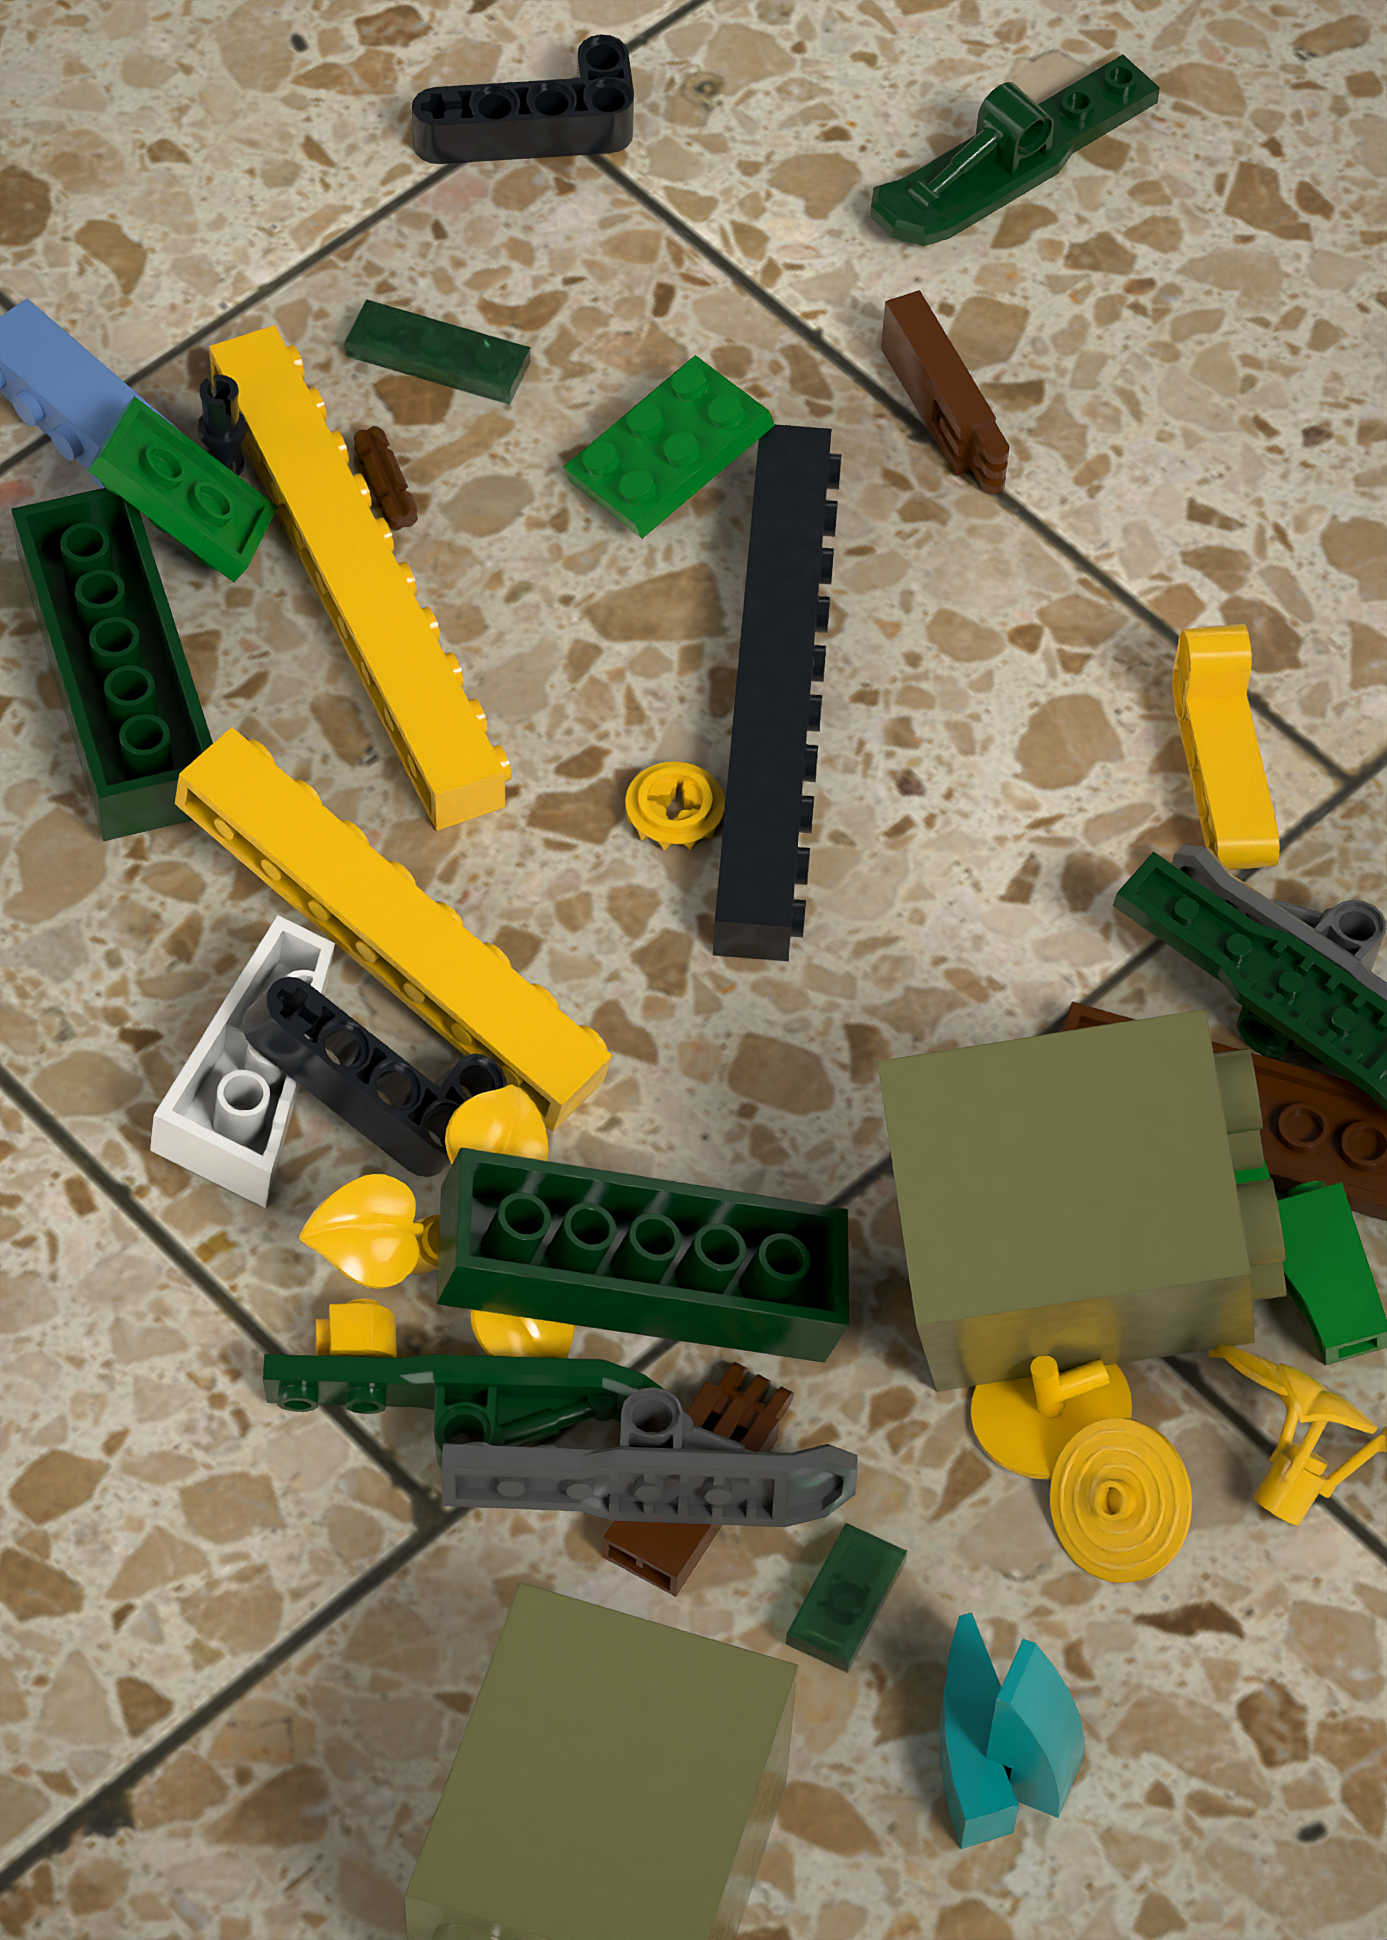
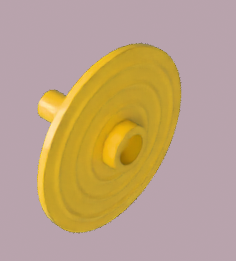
(1033, 1418)
(1120, 1500)

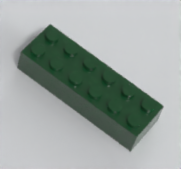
(113, 655)
(643, 1256)

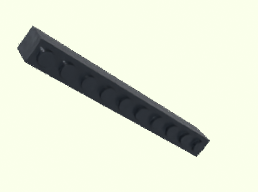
(774, 698)

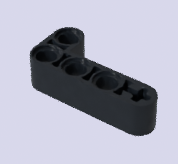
(531, 117)
(294, 1008)

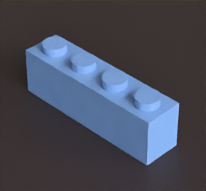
(59, 384)

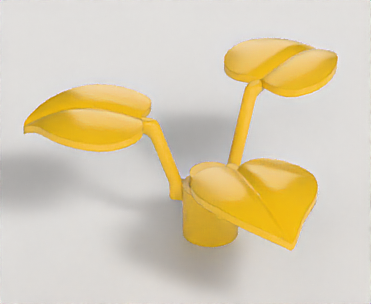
(374, 1242)
(1298, 1471)

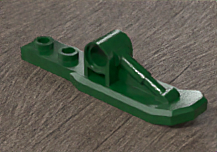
(1010, 154)
(1284, 986)
(490, 1396)

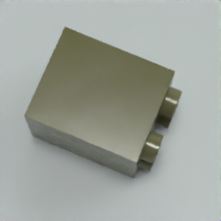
(1081, 1198)
(606, 1783)

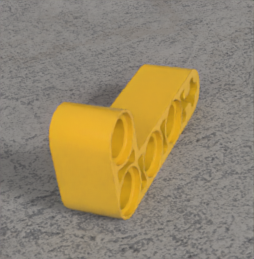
(1223, 746)

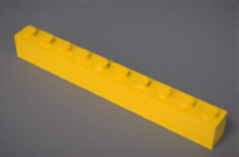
(361, 582)

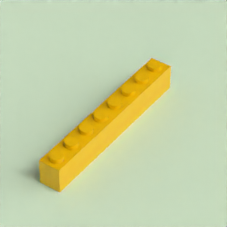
(391, 924)

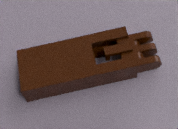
(944, 391)
(670, 1551)

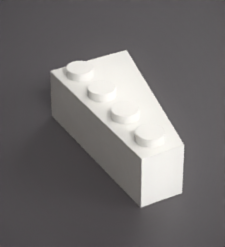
(229, 1101)

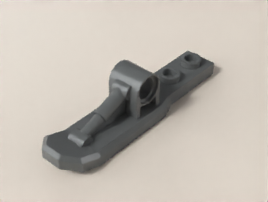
(1342, 934)
(655, 1477)

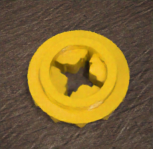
(654, 791)

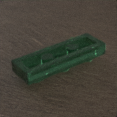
(438, 351)

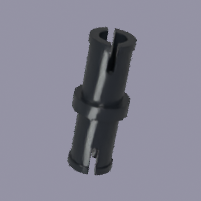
(221, 424)

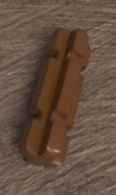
(385, 478)

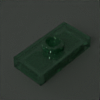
(846, 1597)

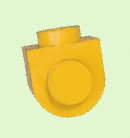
(357, 1330)

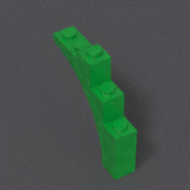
(1328, 1269)

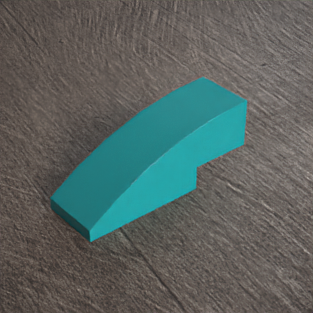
(1037, 1731)
(974, 1786)

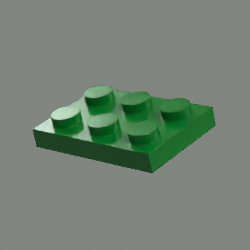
(669, 446)
(183, 489)

